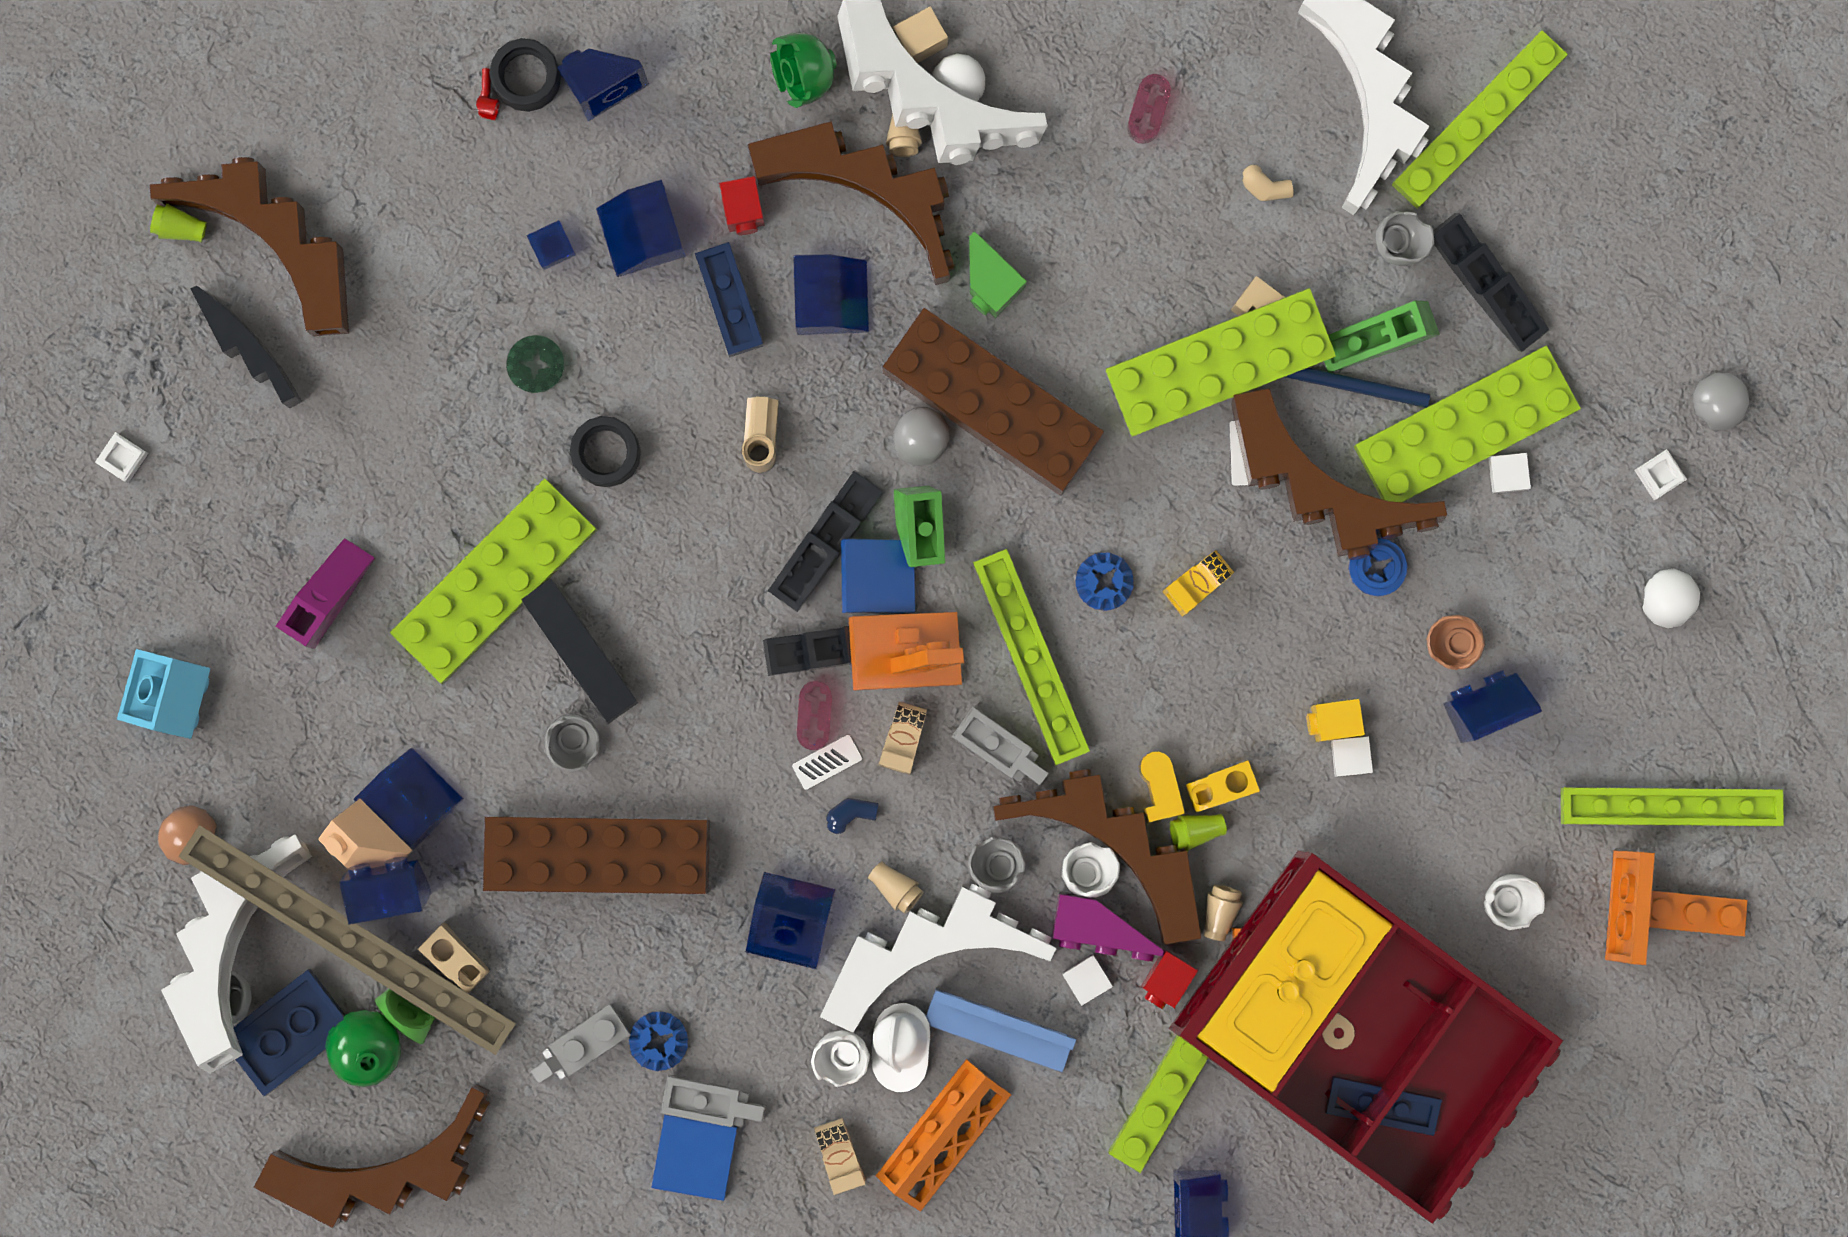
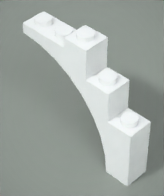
(917, 99)
(1389, 130)
(968, 926)
(203, 997)

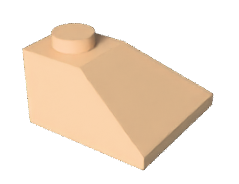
(362, 838)

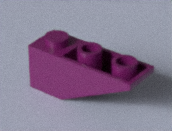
(325, 594)
(1091, 923)

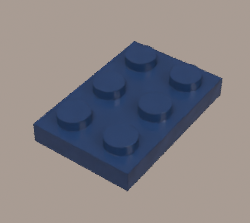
(286, 1032)

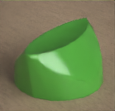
(405, 1016)

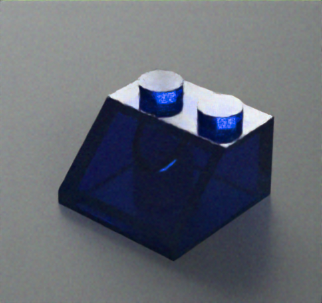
(601, 79)
(640, 229)
(830, 294)
(1490, 707)
(410, 797)
(384, 890)
(789, 920)
(1199, 1204)

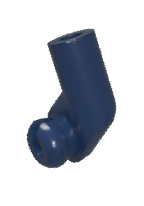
(847, 811)

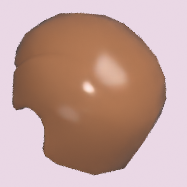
(1455, 642)
(179, 828)

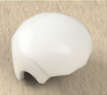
(961, 75)
(1671, 598)
(1090, 870)
(1514, 901)
(840, 1058)

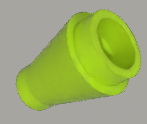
(176, 225)
(1196, 830)

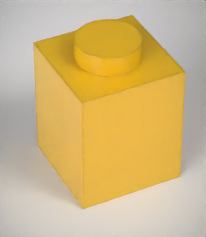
(1335, 720)

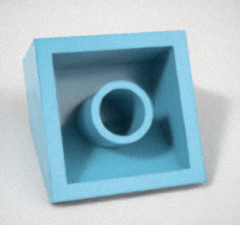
(164, 694)

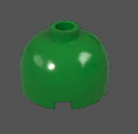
(802, 67)
(363, 1048)

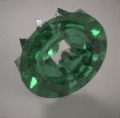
(524, 351)

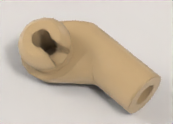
(1263, 188)

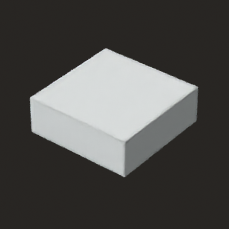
(121, 457)
(1509, 473)
(1660, 474)
(1351, 756)
(1087, 980)

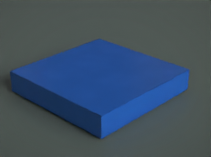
(876, 577)
(694, 1157)

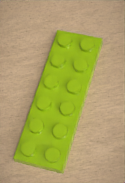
(1220, 362)
(1467, 427)
(492, 581)

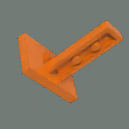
(905, 651)
(1638, 908)

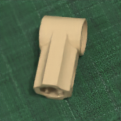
(760, 431)

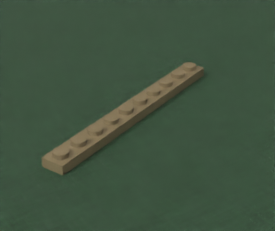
(346, 941)

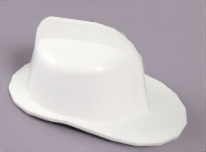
(901, 1047)

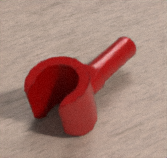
(486, 106)

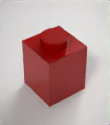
(742, 205)
(1167, 980)

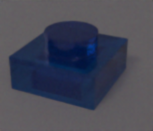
(551, 245)

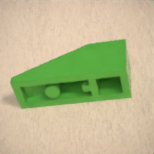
(1382, 335)

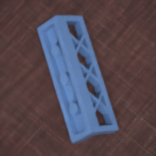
(999, 1030)

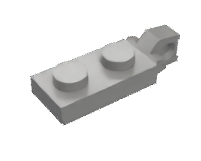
(999, 747)
(582, 1044)
(709, 1103)

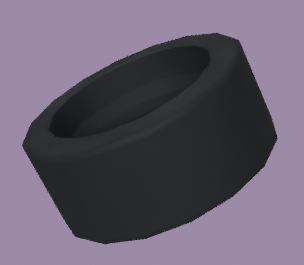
(509, 52)
(596, 425)

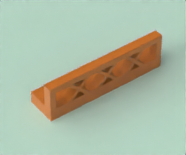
(938, 1132)

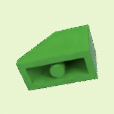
(991, 278)
(920, 524)

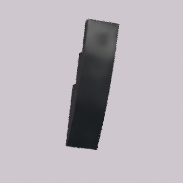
(1489, 283)
(238, 339)
(823, 542)
(579, 651)
(808, 651)

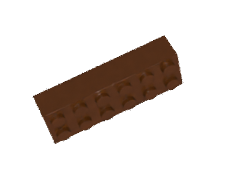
(992, 401)
(596, 855)

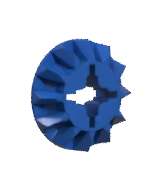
(1393, 572)
(1107, 598)
(674, 1048)

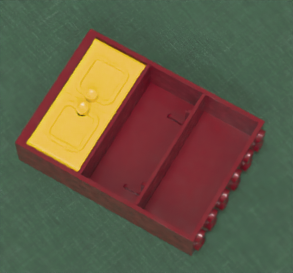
(1416, 1022)

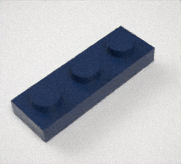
(729, 299)
(1409, 1112)

